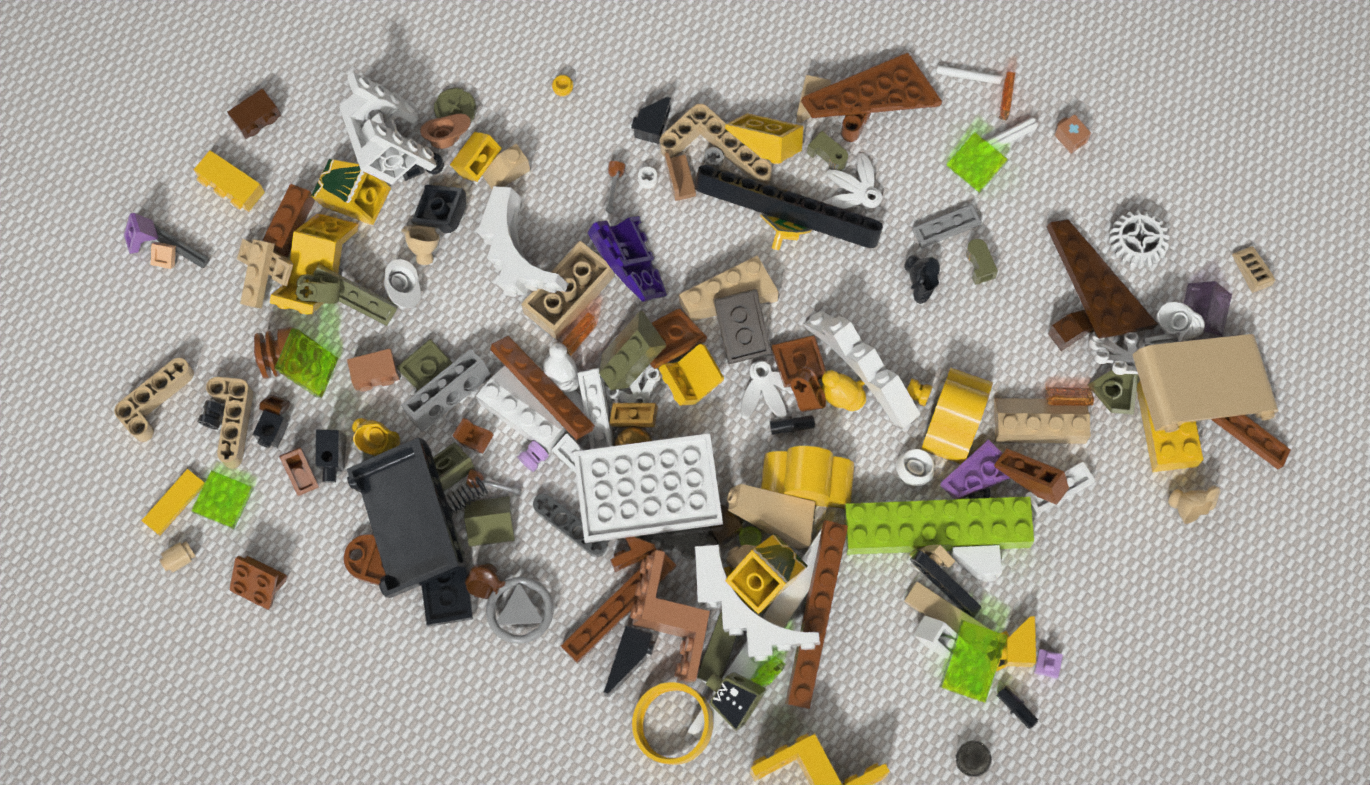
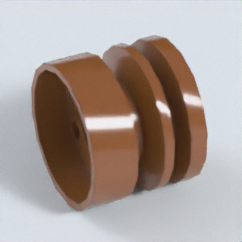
(268, 350)

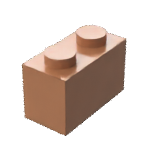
(373, 370)

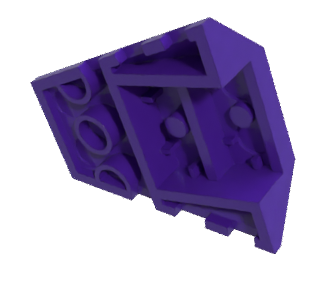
(628, 257)

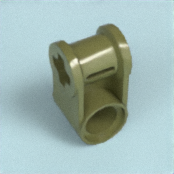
(321, 288)

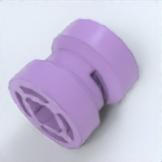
(533, 456)

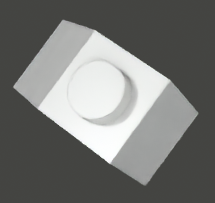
(979, 561)
(936, 636)

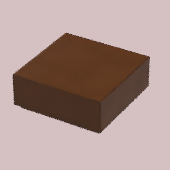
(274, 405)

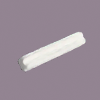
(1013, 133)

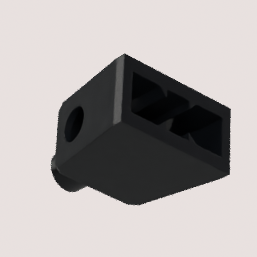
(328, 444)

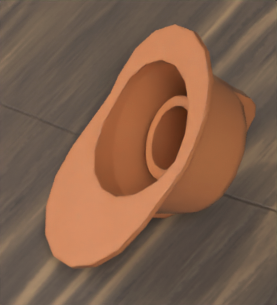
(445, 131)

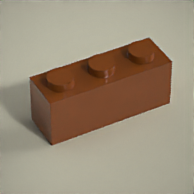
(289, 217)

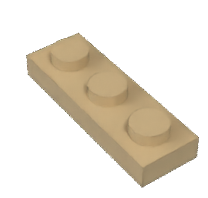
(257, 273)

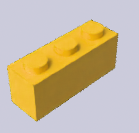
(228, 181)

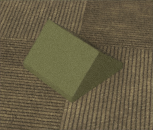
(452, 465)
(489, 521)

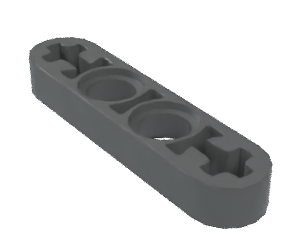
(568, 526)

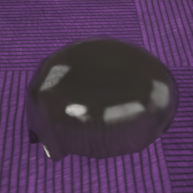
(973, 759)

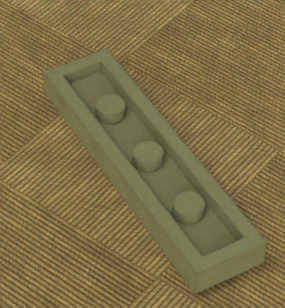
(361, 298)

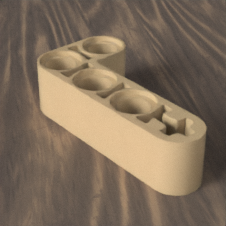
(156, 398)
(229, 424)

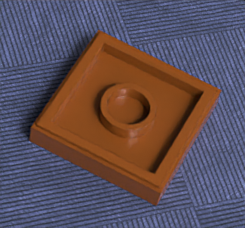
(796, 354)

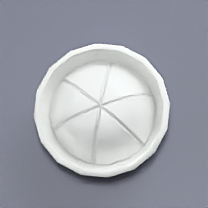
(909, 465)

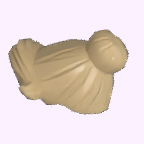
(421, 241)
(1194, 502)

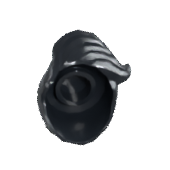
(923, 276)

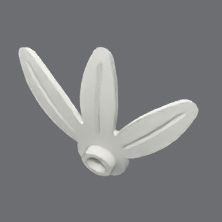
(851, 184)
(765, 384)

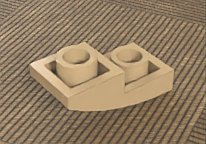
(937, 554)

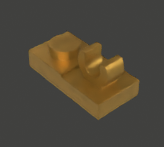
(633, 415)

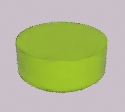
(750, 536)

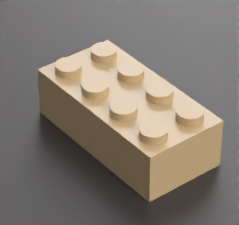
(586, 278)

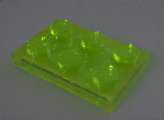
(306, 363)
(973, 661)

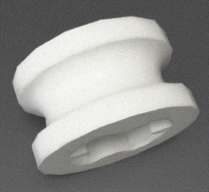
(646, 183)

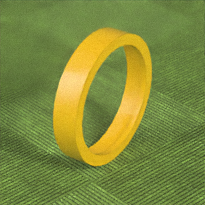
(638, 721)

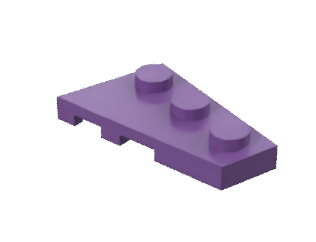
(975, 473)

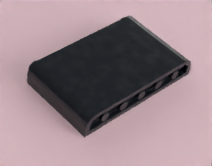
(408, 516)

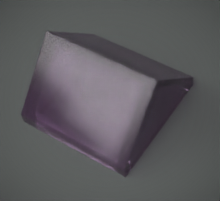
(1211, 303)

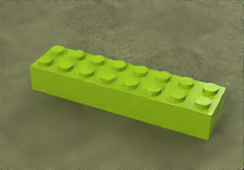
(948, 523)

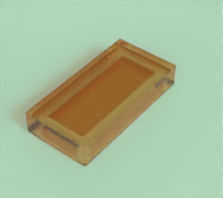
(1007, 96)
(579, 333)
(1069, 396)

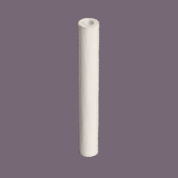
(967, 74)

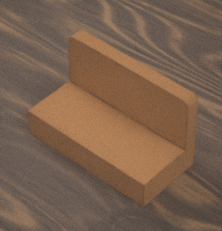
(679, 177)

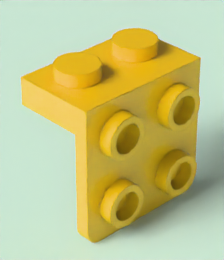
(692, 376)

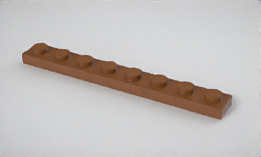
(817, 612)

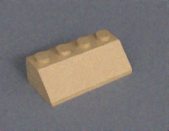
(1037, 422)

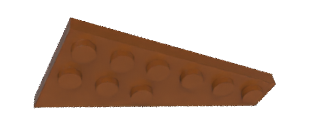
(883, 88)

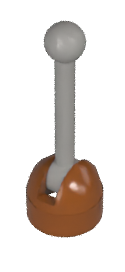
(616, 170)
(473, 473)

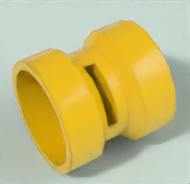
(919, 392)

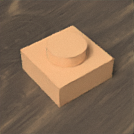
(163, 255)

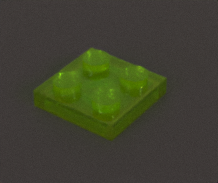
(977, 162)
(222, 499)

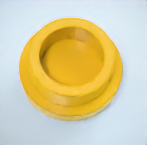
(562, 85)

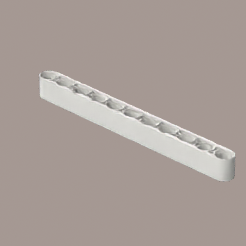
(779, 614)

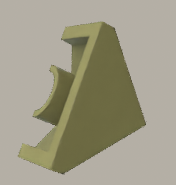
(1116, 391)

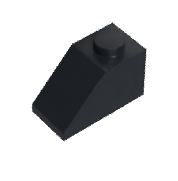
(652, 121)

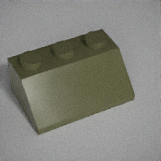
(630, 353)

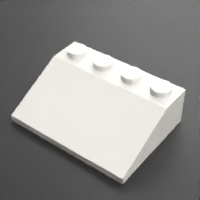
(521, 410)

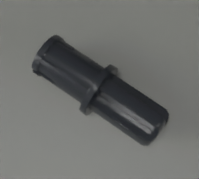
(792, 424)
(1017, 707)

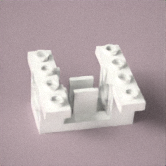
(373, 133)

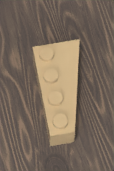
(751, 274)

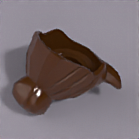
(483, 580)

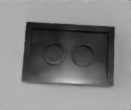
(447, 599)

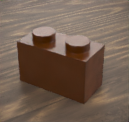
(254, 114)

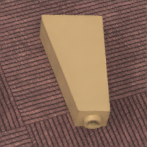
(774, 513)

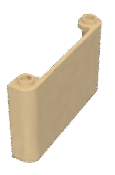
(1204, 381)

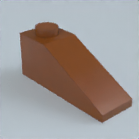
(1034, 475)

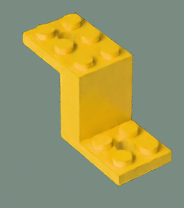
(313, 244)
(814, 764)

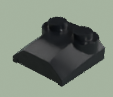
(440, 208)

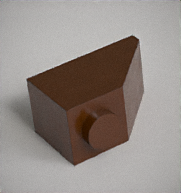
(1070, 329)

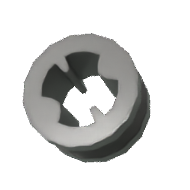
(713, 151)

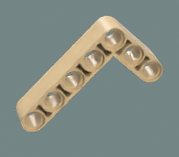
(718, 140)

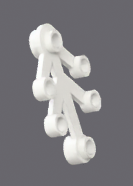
(1122, 356)
(635, 388)

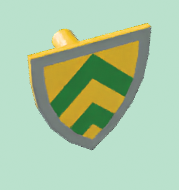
(784, 230)

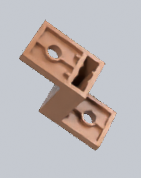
(670, 618)

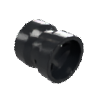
(211, 415)

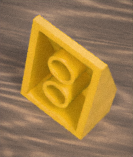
(768, 137)

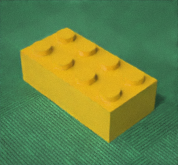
(1173, 449)

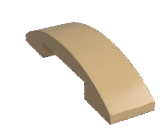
(280, 265)

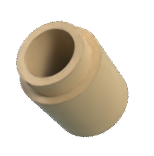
(177, 557)

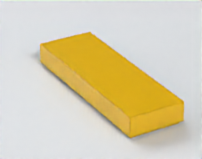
(173, 502)

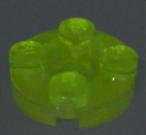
(769, 671)

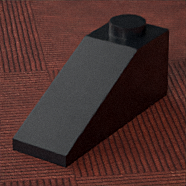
(631, 654)

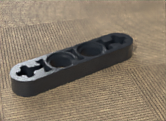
(945, 583)

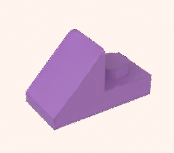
(137, 231)

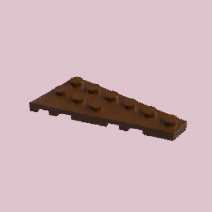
(1103, 295)

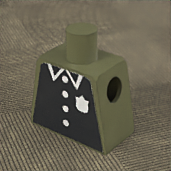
(735, 698)

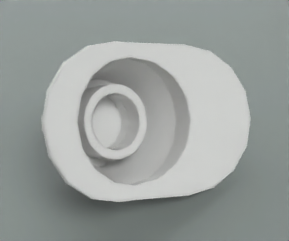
(402, 283)

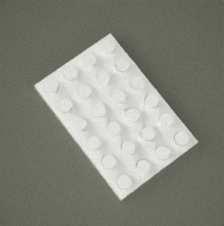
(647, 488)

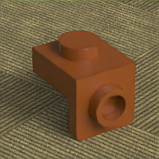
(472, 436)

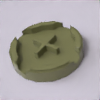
(455, 102)

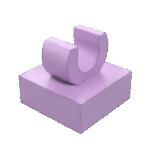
(1048, 663)

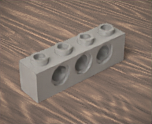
(446, 390)

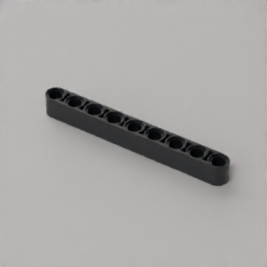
(788, 206)

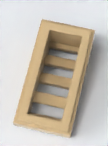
(1253, 284)

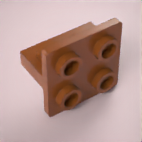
(256, 581)

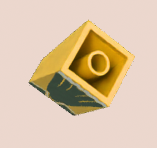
(351, 191)
(766, 572)

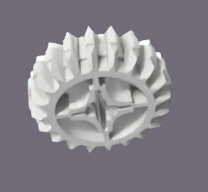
(1155, 236)

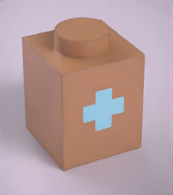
(1072, 133)

